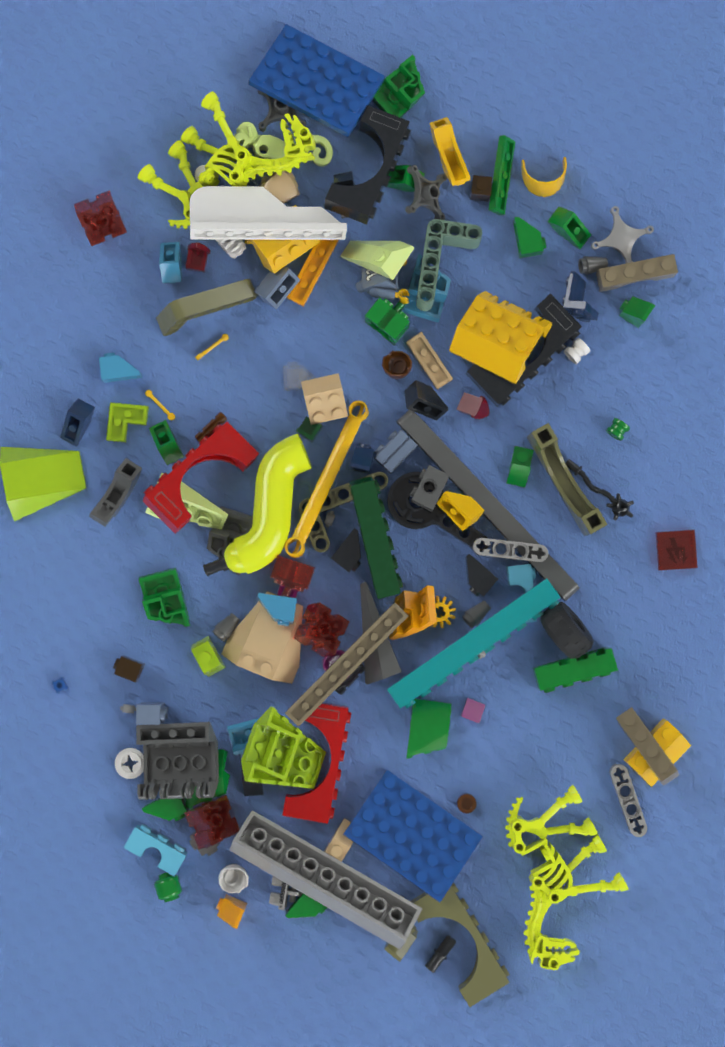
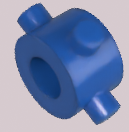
(60, 685)

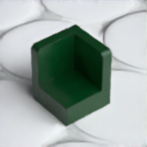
(309, 431)

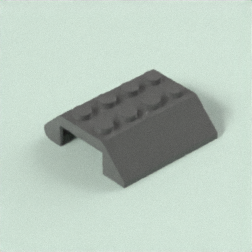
(178, 760)

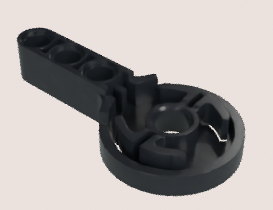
(400, 493)

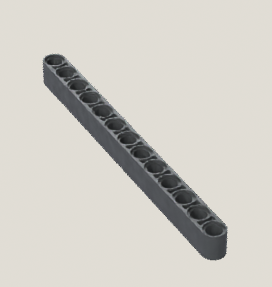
(494, 510)

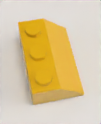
(279, 253)
(670, 741)

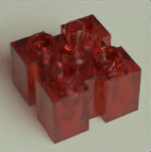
(100, 218)
(292, 575)
(321, 629)
(212, 822)

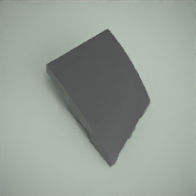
(234, 526)

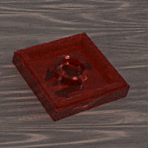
(676, 550)

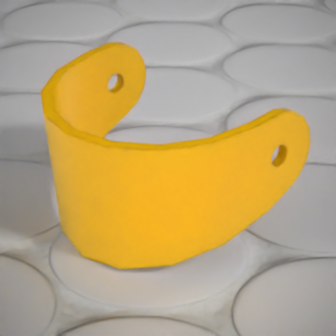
(541, 188)

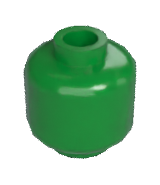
(167, 887)

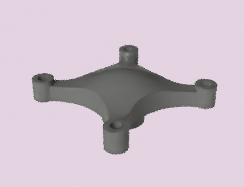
(276, 112)
(426, 193)

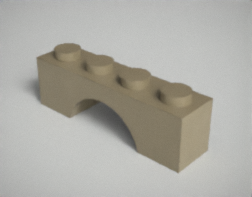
(643, 270)
(647, 746)

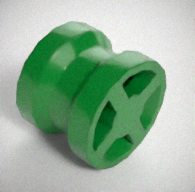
(617, 429)

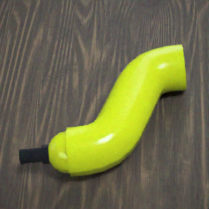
(270, 510)

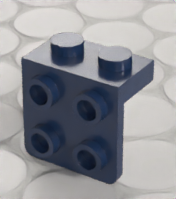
(573, 299)

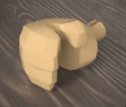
(282, 187)

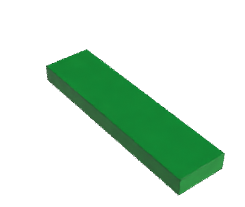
(502, 175)

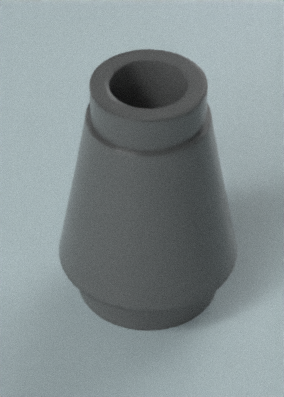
(591, 264)
(476, 614)
(225, 628)

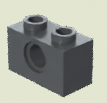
(434, 477)

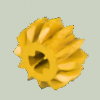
(445, 609)

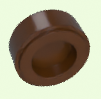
(466, 803)

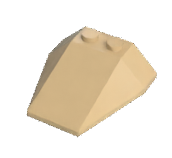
(265, 646)

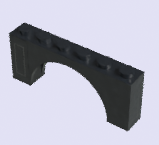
(360, 200)
(562, 329)

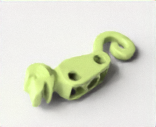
(274, 147)

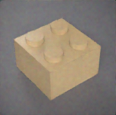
(324, 399)

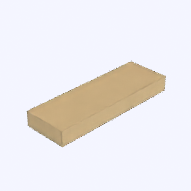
(429, 360)

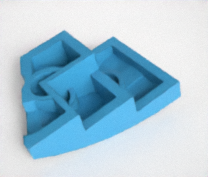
(441, 293)

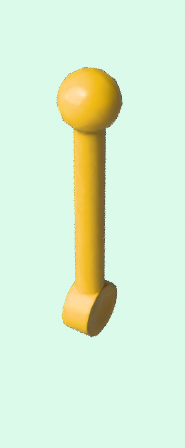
(224, 337)
(171, 416)

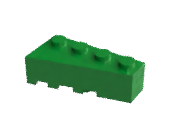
(566, 671)

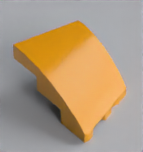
(420, 611)

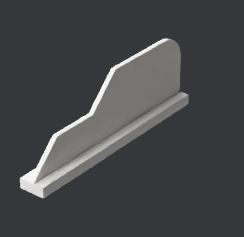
(257, 215)

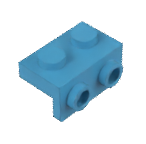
(239, 735)

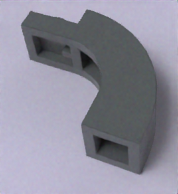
(117, 493)

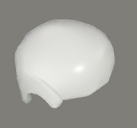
(233, 878)

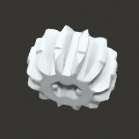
(232, 247)

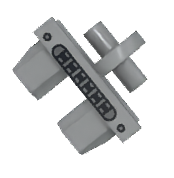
(280, 899)

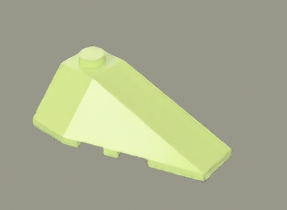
(378, 256)

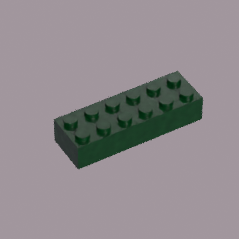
(374, 537)

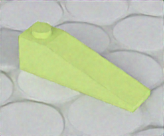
(201, 509)

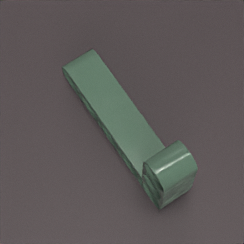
(432, 256)

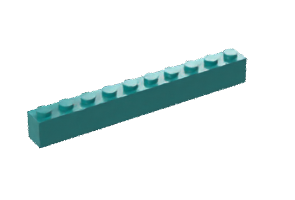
(473, 643)

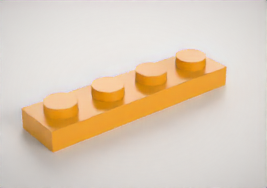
(312, 271)

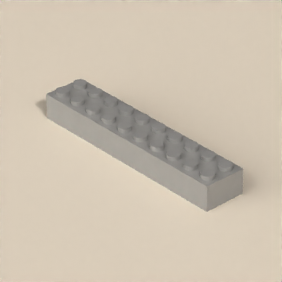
(326, 879)

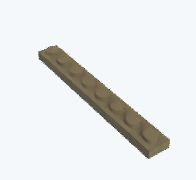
(346, 664)

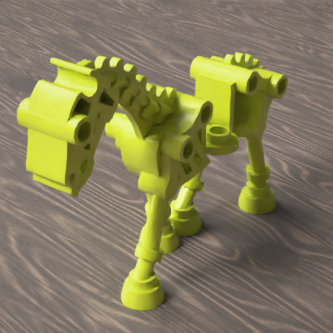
(228, 155)
(552, 875)

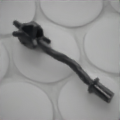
(619, 507)

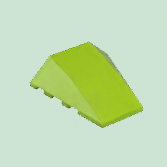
(39, 477)
(281, 753)

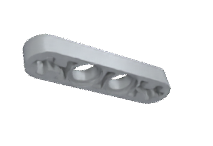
(510, 550)
(627, 800)

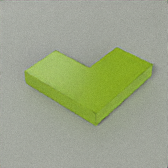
(120, 416)

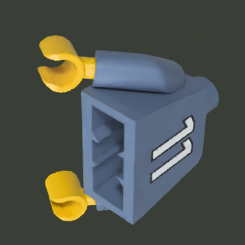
(381, 286)

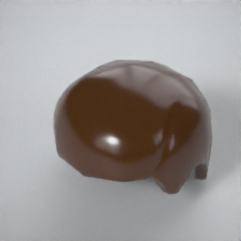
(397, 364)

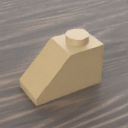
(339, 844)

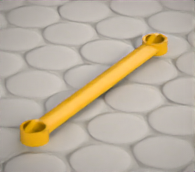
(326, 479)

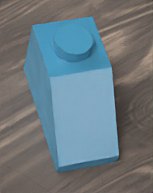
(170, 262)
(115, 368)
(279, 608)

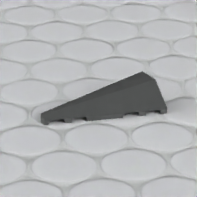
(382, 660)

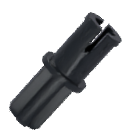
(440, 953)

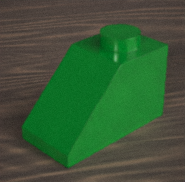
(401, 179)
(569, 227)
(528, 239)
(636, 311)
(166, 442)
(167, 808)
(305, 907)

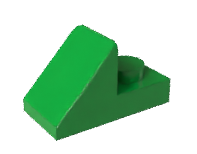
(520, 466)

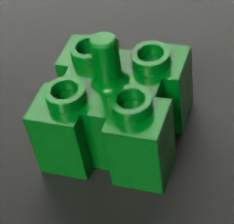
(388, 321)

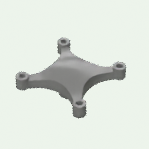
(622, 236)

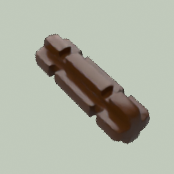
(220, 418)

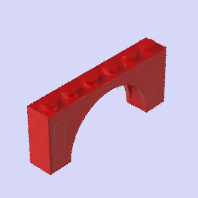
(222, 445)
(317, 803)

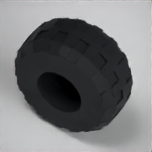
(567, 630)

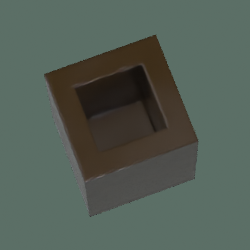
(481, 188)
(128, 668)

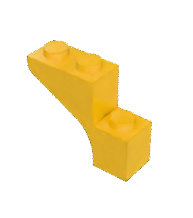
(449, 152)

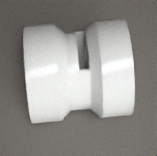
(577, 350)

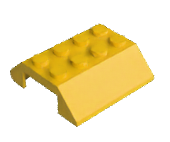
(498, 336)

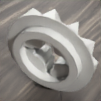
(125, 771)

